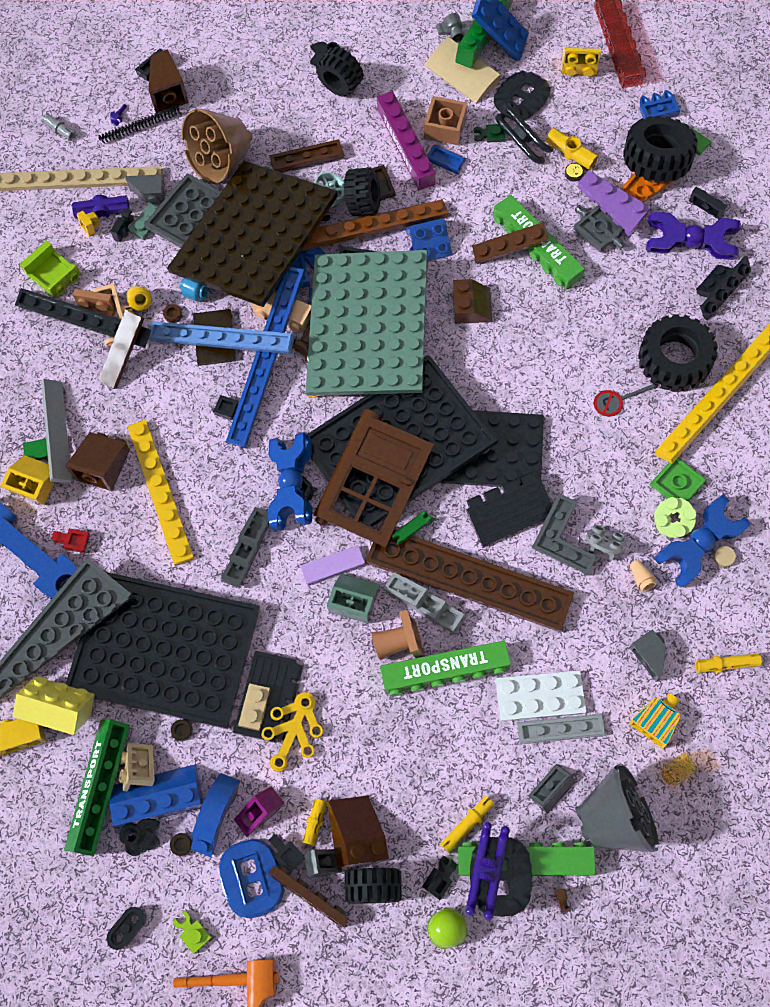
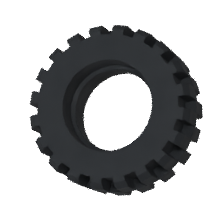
(660, 148)
(674, 374)

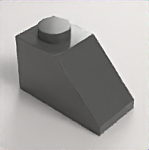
(148, 187)
(651, 653)
(321, 863)

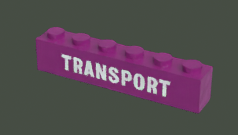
(406, 140)

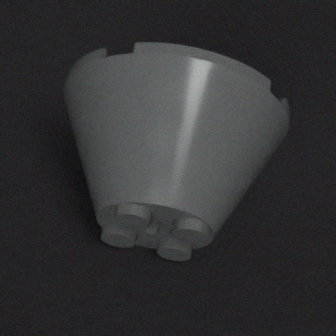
(615, 815)

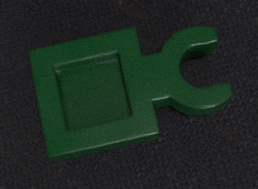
(493, 133)

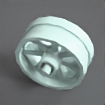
(331, 181)

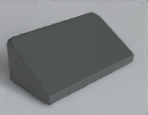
(552, 788)

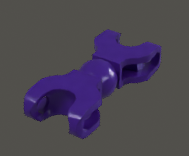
(710, 237)

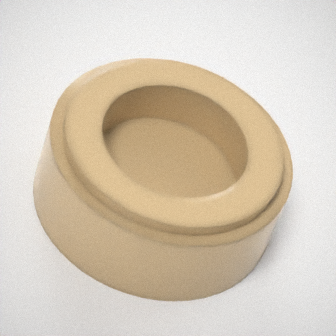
(724, 556)

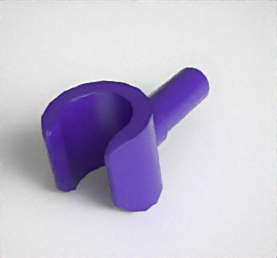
(116, 117)

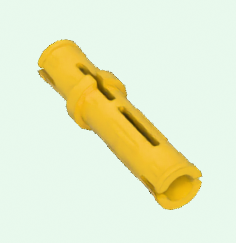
(731, 662)
(466, 825)

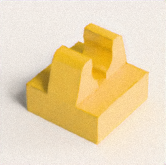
(88, 222)

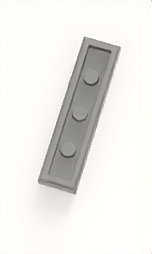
(561, 729)

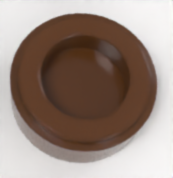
(172, 313)

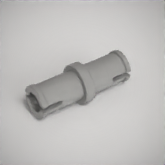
(58, 126)

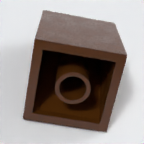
(165, 83)
(98, 460)

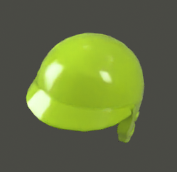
(447, 928)

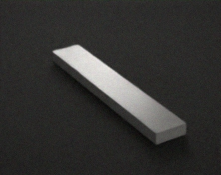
(56, 431)

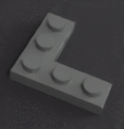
(549, 541)

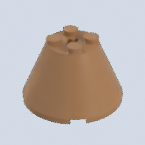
(214, 143)

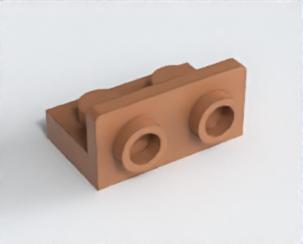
(95, 301)

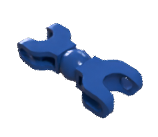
(289, 496)
(702, 540)

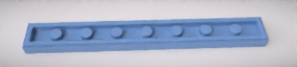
(222, 337)

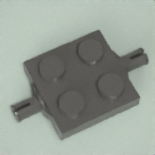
(598, 228)

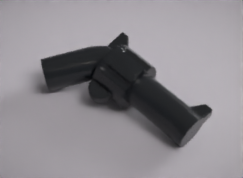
(308, 489)

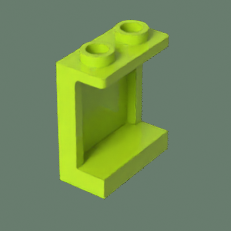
(50, 270)

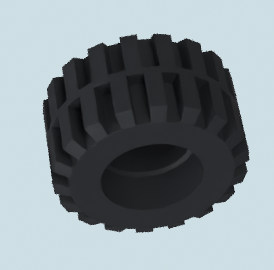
(339, 72)
(362, 191)
(373, 885)

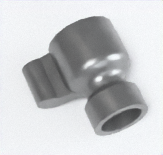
(451, 25)

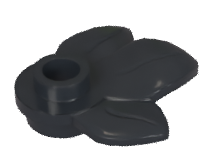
(320, 50)
(141, 836)

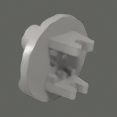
(606, 541)

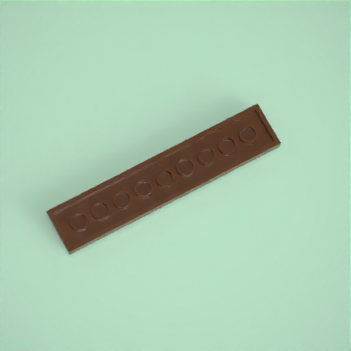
(474, 580)

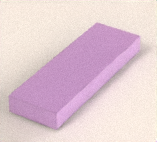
(332, 565)

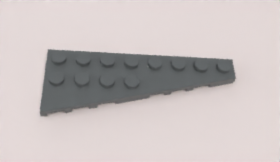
(72, 612)

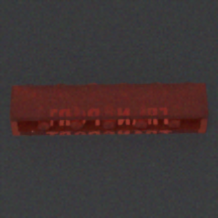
(620, 42)

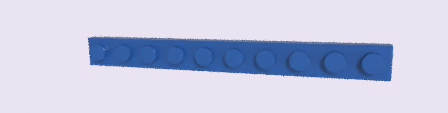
(264, 361)

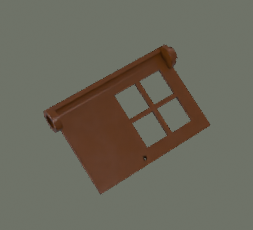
(385, 455)

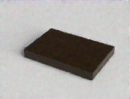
(214, 355)

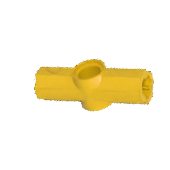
(571, 148)

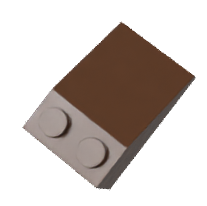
(356, 832)

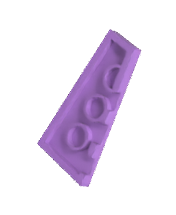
(621, 206)

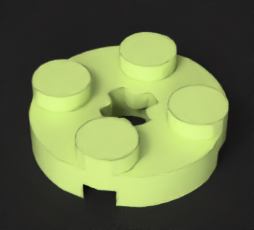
(686, 515)

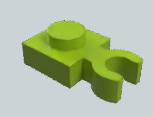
(194, 934)

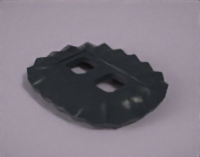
(531, 101)
(518, 877)

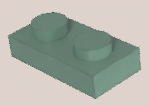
(138, 227)

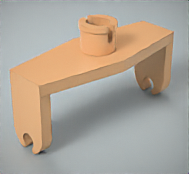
(109, 289)

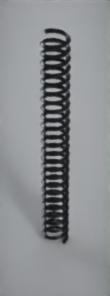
(138, 123)

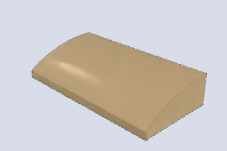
(471, 82)

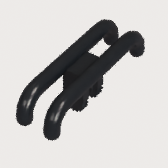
(522, 133)

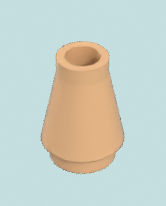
(644, 578)

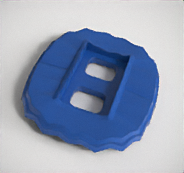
(235, 883)

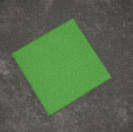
(678, 481)

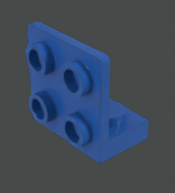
(431, 237)

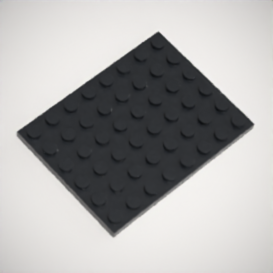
(435, 416)
(168, 652)

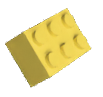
(53, 705)

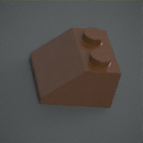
(471, 302)

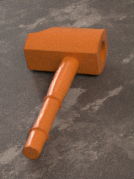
(260, 981)

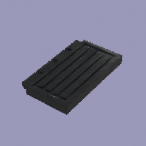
(508, 511)
(276, 674)

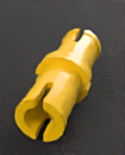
(314, 822)

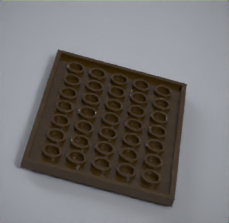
(253, 233)

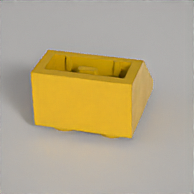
(580, 60)
(28, 479)

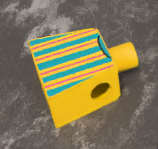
(658, 720)

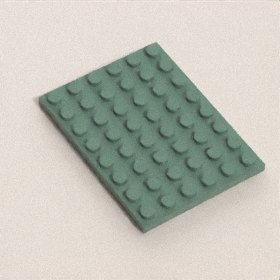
(367, 323)

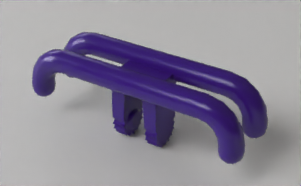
(487, 870)

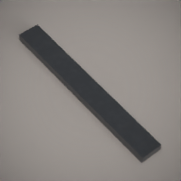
(75, 315)

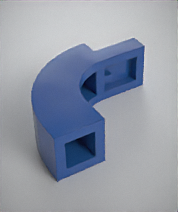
(213, 813)

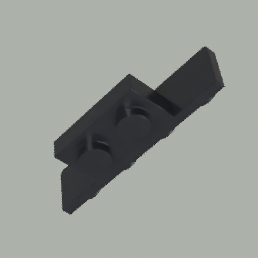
(720, 285)

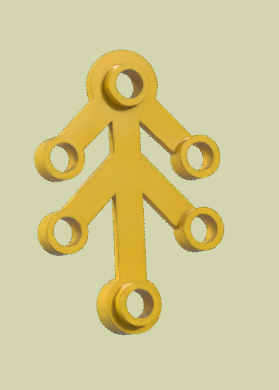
(294, 728)

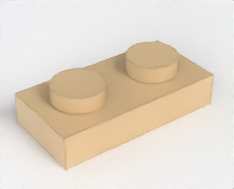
(254, 707)

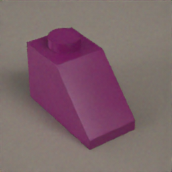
(258, 810)

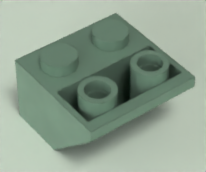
(353, 598)

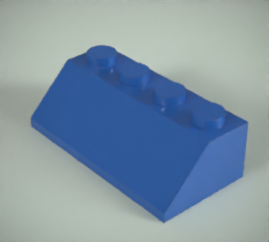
(170, 795)

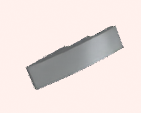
(424, 602)

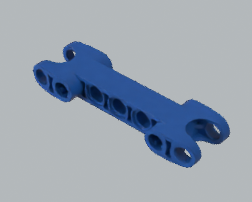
(50, 571)

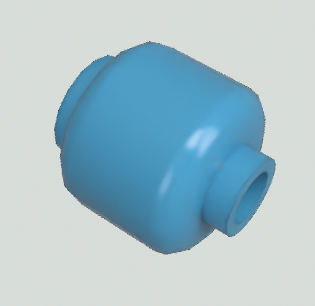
(193, 290)

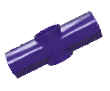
(101, 205)

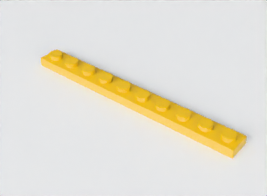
(715, 398)

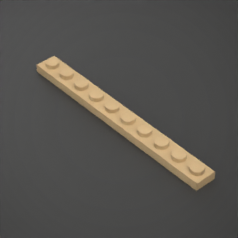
(72, 178)

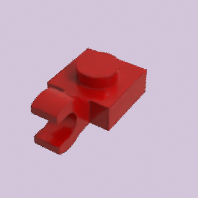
(74, 540)

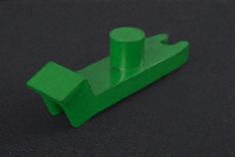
(412, 527)

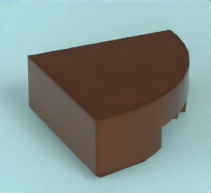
(561, 898)

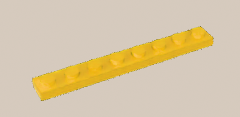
(160, 493)

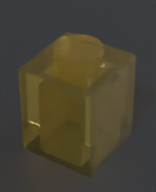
(678, 770)

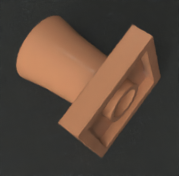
(399, 639)

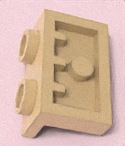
(137, 765)

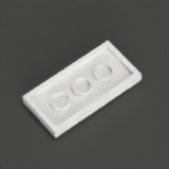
(540, 696)

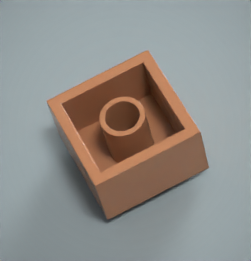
(445, 120)

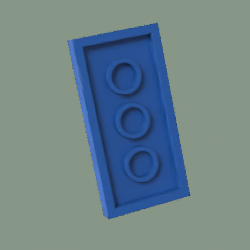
(501, 26)

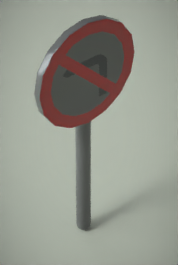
(610, 403)

